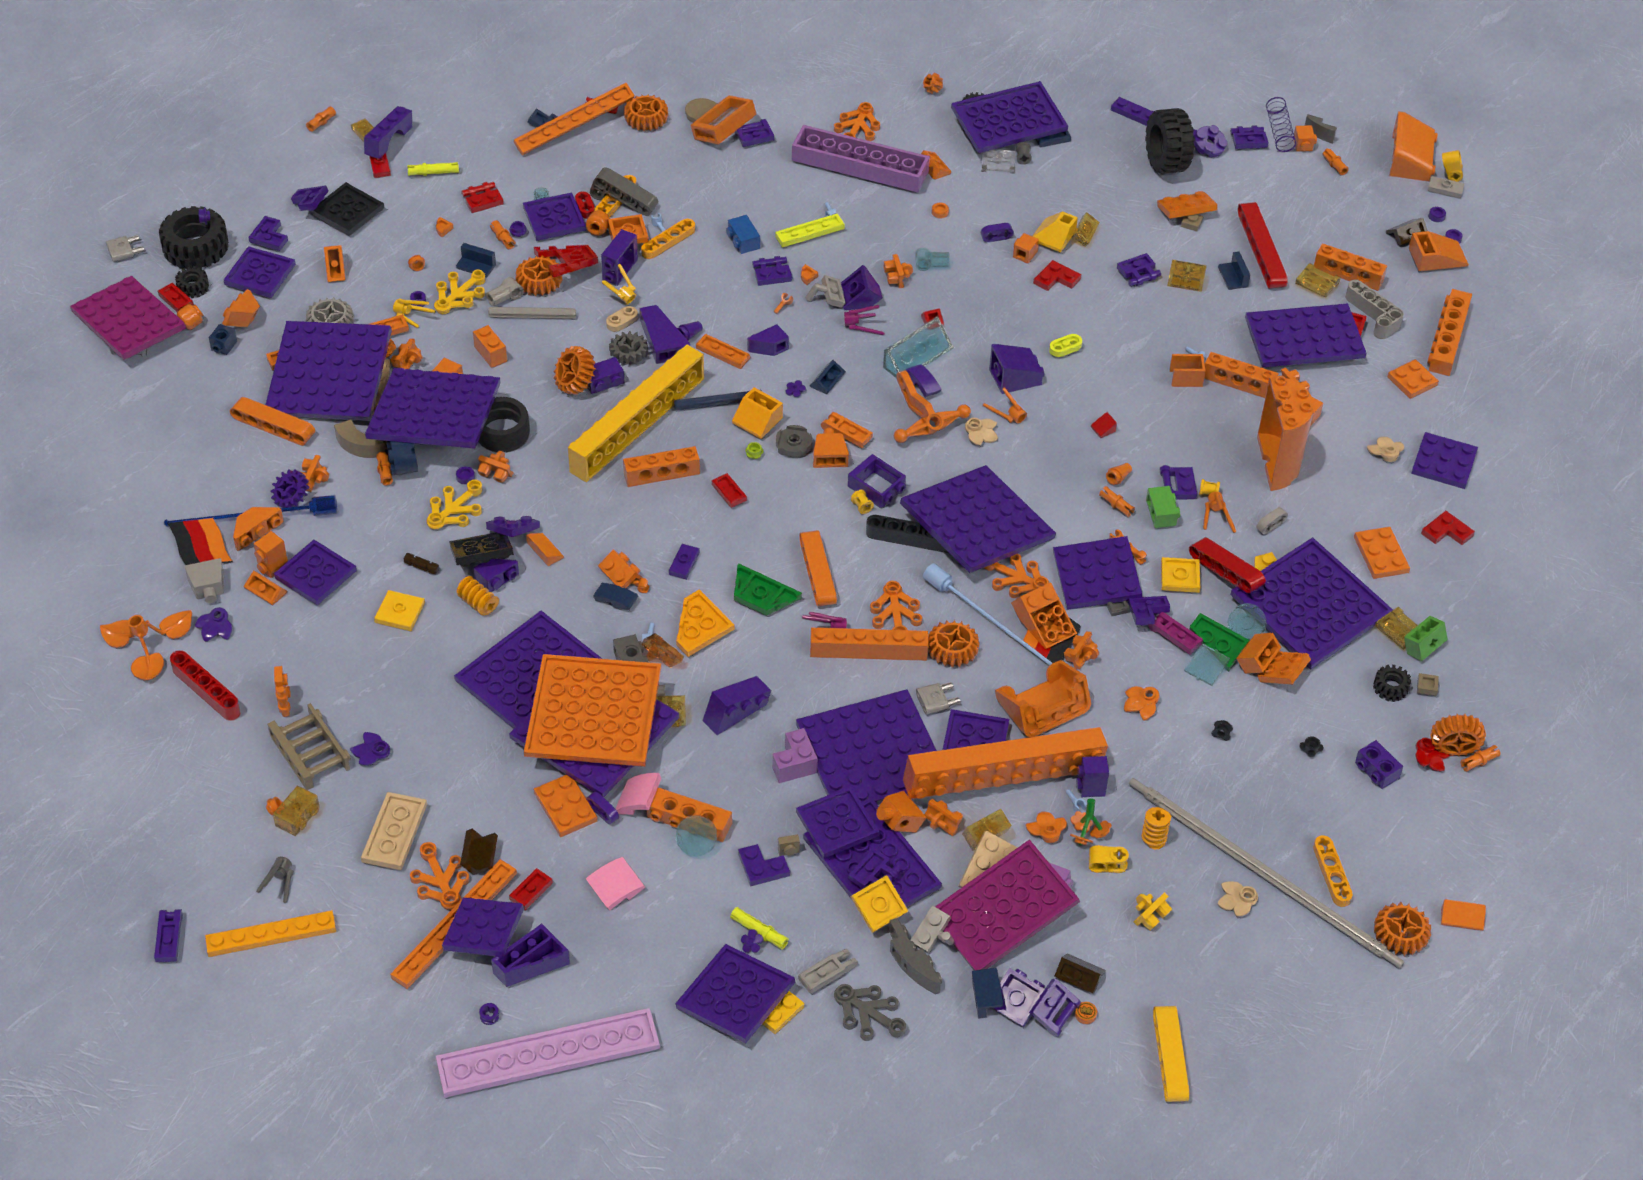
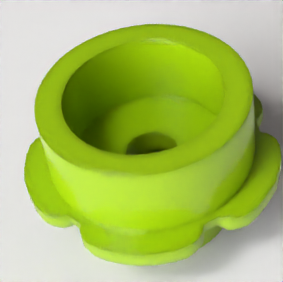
(754, 450)

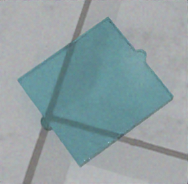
(1207, 664)

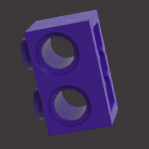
(1379, 764)

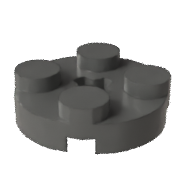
(794, 449)

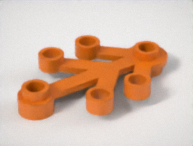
(864, 111)
(1018, 576)
(893, 591)
(440, 880)

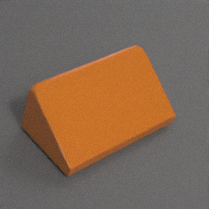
(937, 167)
(544, 548)
(264, 588)
(1463, 914)

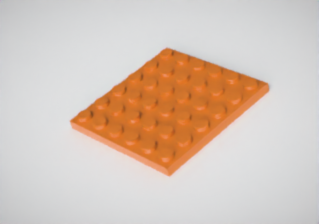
(593, 710)

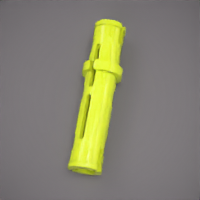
(437, 168)
(768, 932)

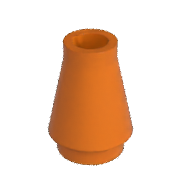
(1117, 474)

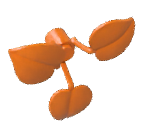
(149, 666)

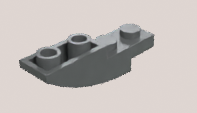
(912, 961)

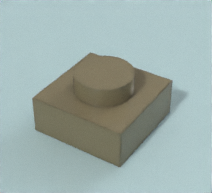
(1192, 222)
(1427, 684)
(788, 845)

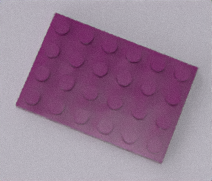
(127, 317)
(1006, 906)

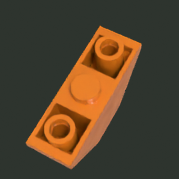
(241, 311)
(255, 524)

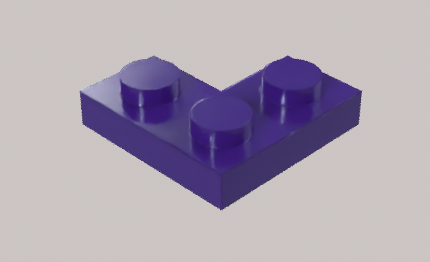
(309, 197)
(266, 234)
(512, 528)
(1145, 607)
(761, 870)

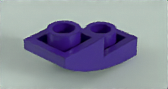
(925, 380)

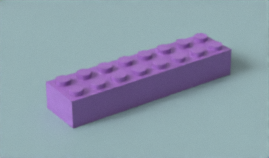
(860, 158)

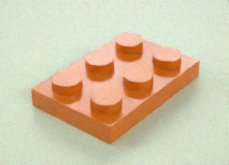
(1186, 204)
(1381, 552)
(565, 805)

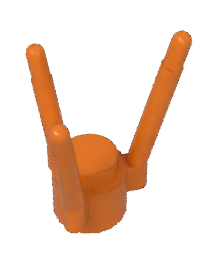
(1015, 412)
(1216, 503)

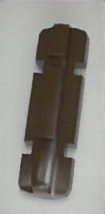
(421, 563)

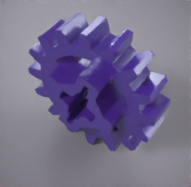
(289, 489)

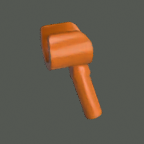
(783, 302)
(643, 586)

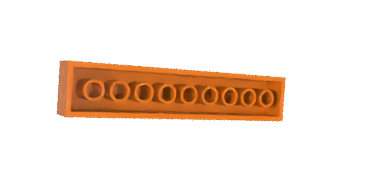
(1001, 763)

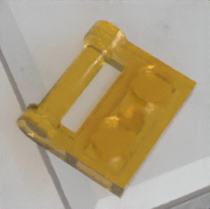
(1317, 280)
(1395, 628)

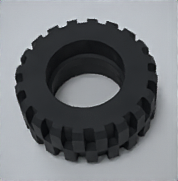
(1169, 140)
(198, 251)

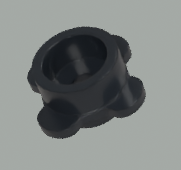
(1222, 725)
(1311, 746)

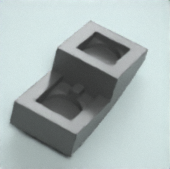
(1323, 131)

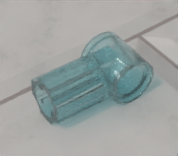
(926, 259)

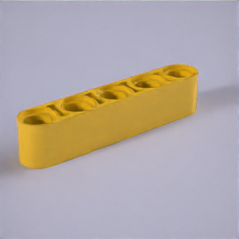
(1171, 1054)

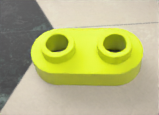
(1065, 345)

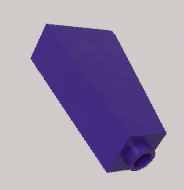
(661, 334)

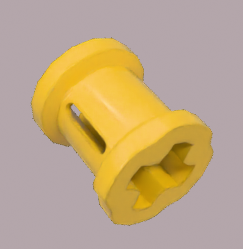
(1208, 487)
(862, 501)

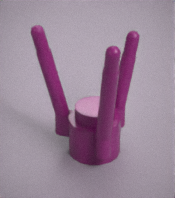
(852, 318)
(835, 622)

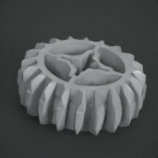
(330, 311)

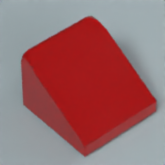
(929, 315)
(1104, 425)

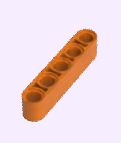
(272, 421)
(817, 568)

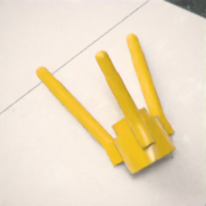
(625, 293)
(404, 307)

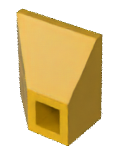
(1056, 230)

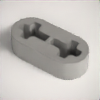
(1272, 520)

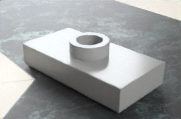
(1446, 187)

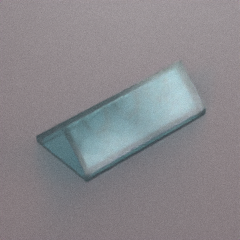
(917, 348)

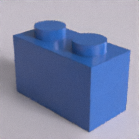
(743, 234)

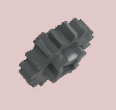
(628, 347)

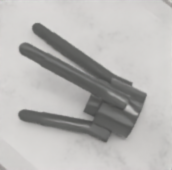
(279, 869)

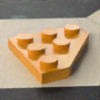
(700, 623)

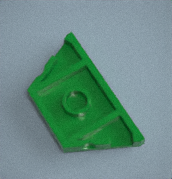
(762, 592)

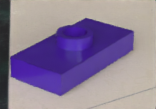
(684, 561)

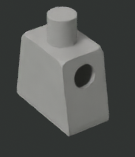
(206, 579)

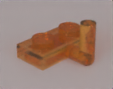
(662, 650)

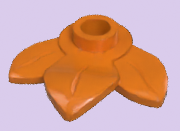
(1140, 702)
(1047, 827)

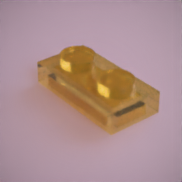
(361, 128)
(1085, 229)

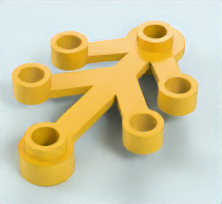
(444, 305)
(437, 520)

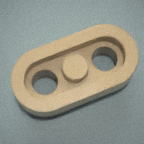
(622, 319)

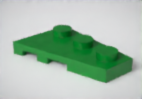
(1219, 637)

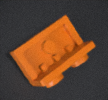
(618, 569)

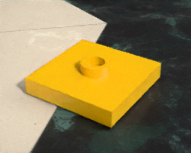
(1180, 574)
(399, 610)
(879, 903)

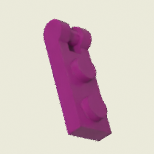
(1176, 633)

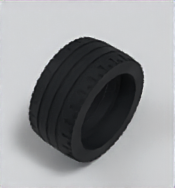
(508, 439)

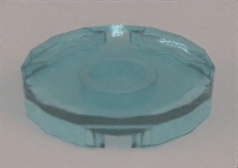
(1247, 620)
(696, 835)

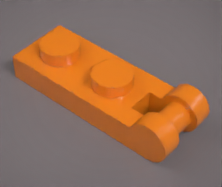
(851, 431)

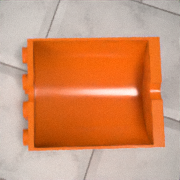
(1284, 430)

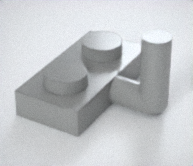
(832, 289)
(932, 929)

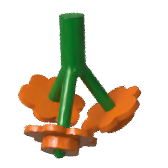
(1083, 822)

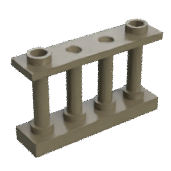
(297, 761)

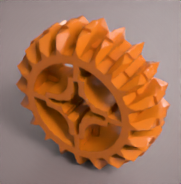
(646, 112)
(535, 276)
(574, 370)
(953, 643)
(1458, 734)
(1415, 930)

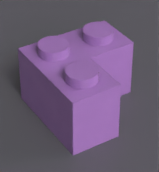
(797, 759)

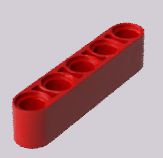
(1227, 565)
(205, 685)

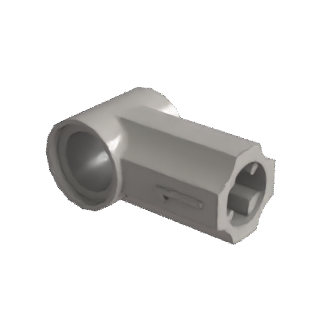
(508, 289)

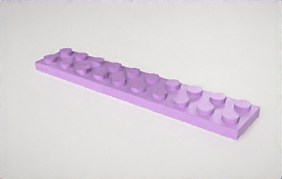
(547, 1052)

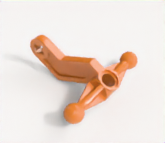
(925, 411)

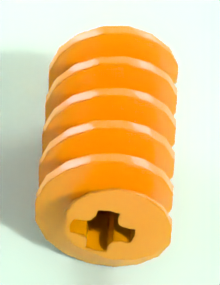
(477, 596)
(1156, 827)

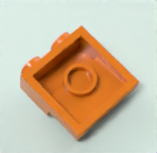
(631, 224)

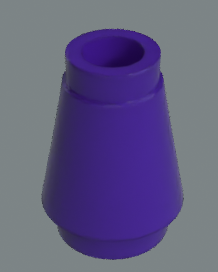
(690, 329)

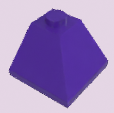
(860, 290)

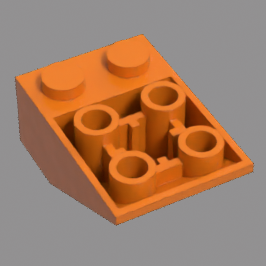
(1436, 251)
(1044, 616)

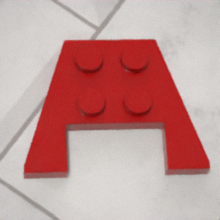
(571, 258)

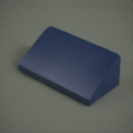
(828, 377)

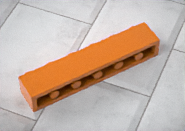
(869, 644)

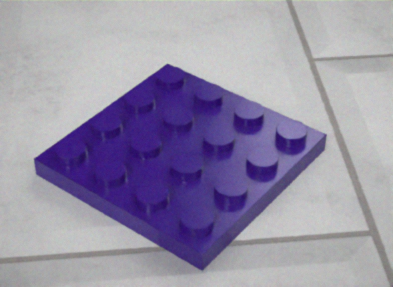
(1097, 572)
(735, 993)

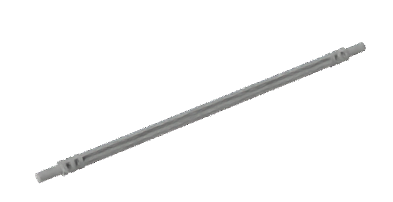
(1267, 873)

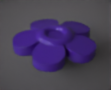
(795, 388)
(750, 941)

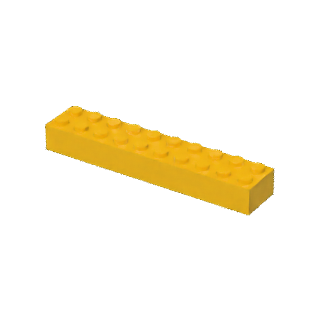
(635, 413)

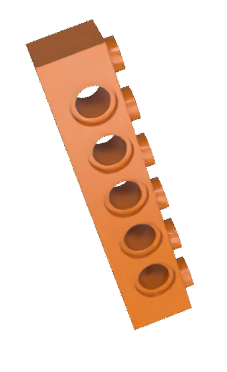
(1450, 332)

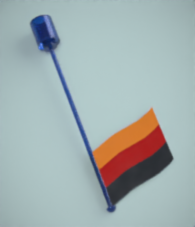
(202, 541)

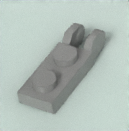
(826, 971)

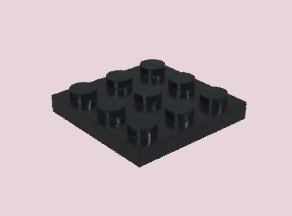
(348, 208)
(481, 548)

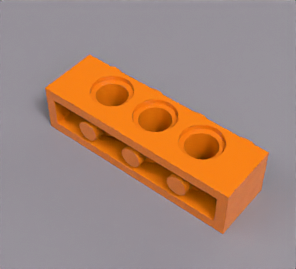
(1350, 266)
(1237, 374)
(661, 466)
(674, 808)

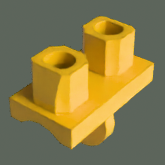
(1147, 917)

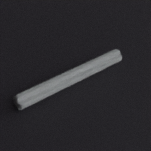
(529, 312)

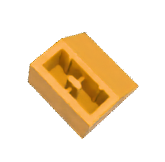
(758, 413)

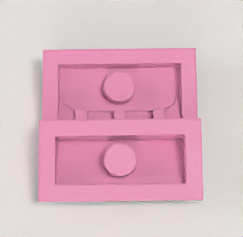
(638, 793)
(615, 882)

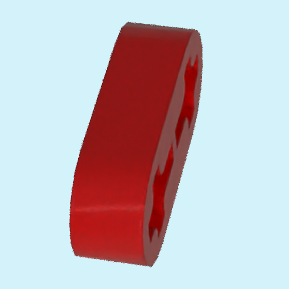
(587, 204)

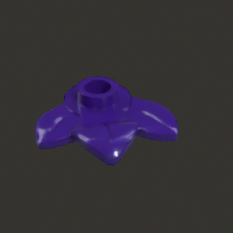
(213, 626)
(371, 750)

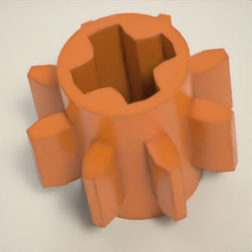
(933, 83)

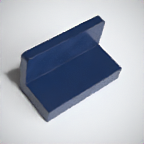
(476, 258)
(1235, 273)
(986, 990)

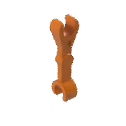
(1138, 555)

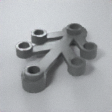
(867, 1009)

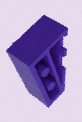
(735, 703)
(530, 957)

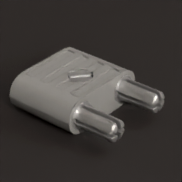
(120, 247)
(933, 698)

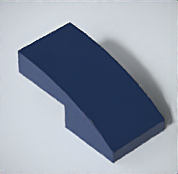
(539, 118)
(619, 597)

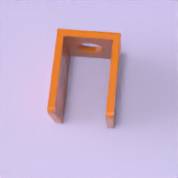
(1187, 370)

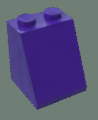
(1014, 368)

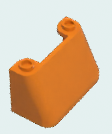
(1412, 148)
(1049, 703)

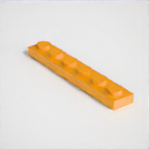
(270, 933)

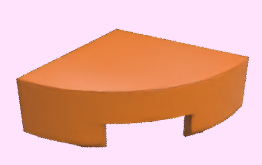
(443, 226)
(808, 274)

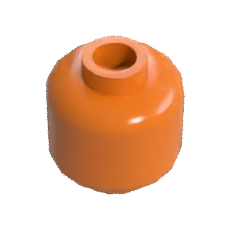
(597, 222)
(190, 316)

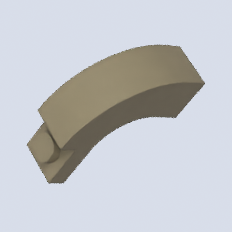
(355, 441)

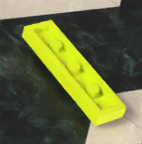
(809, 230)

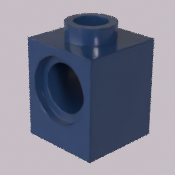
(222, 339)

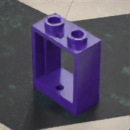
(619, 253)
(876, 465)

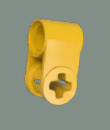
(1453, 165)
(1107, 859)

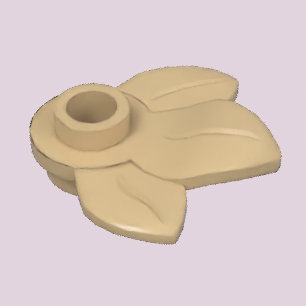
(981, 430)
(1386, 448)
(1236, 898)

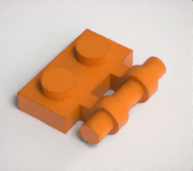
(282, 691)

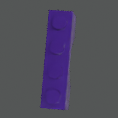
(378, 139)

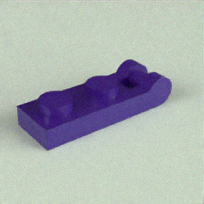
(168, 936)

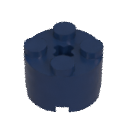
(402, 457)

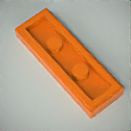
(722, 351)

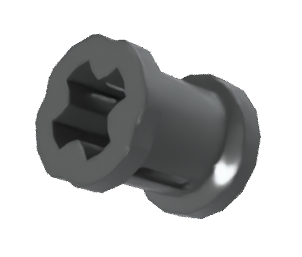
(1023, 150)

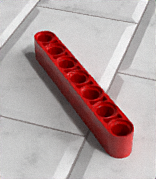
(1262, 245)

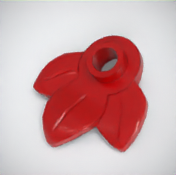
(1428, 755)

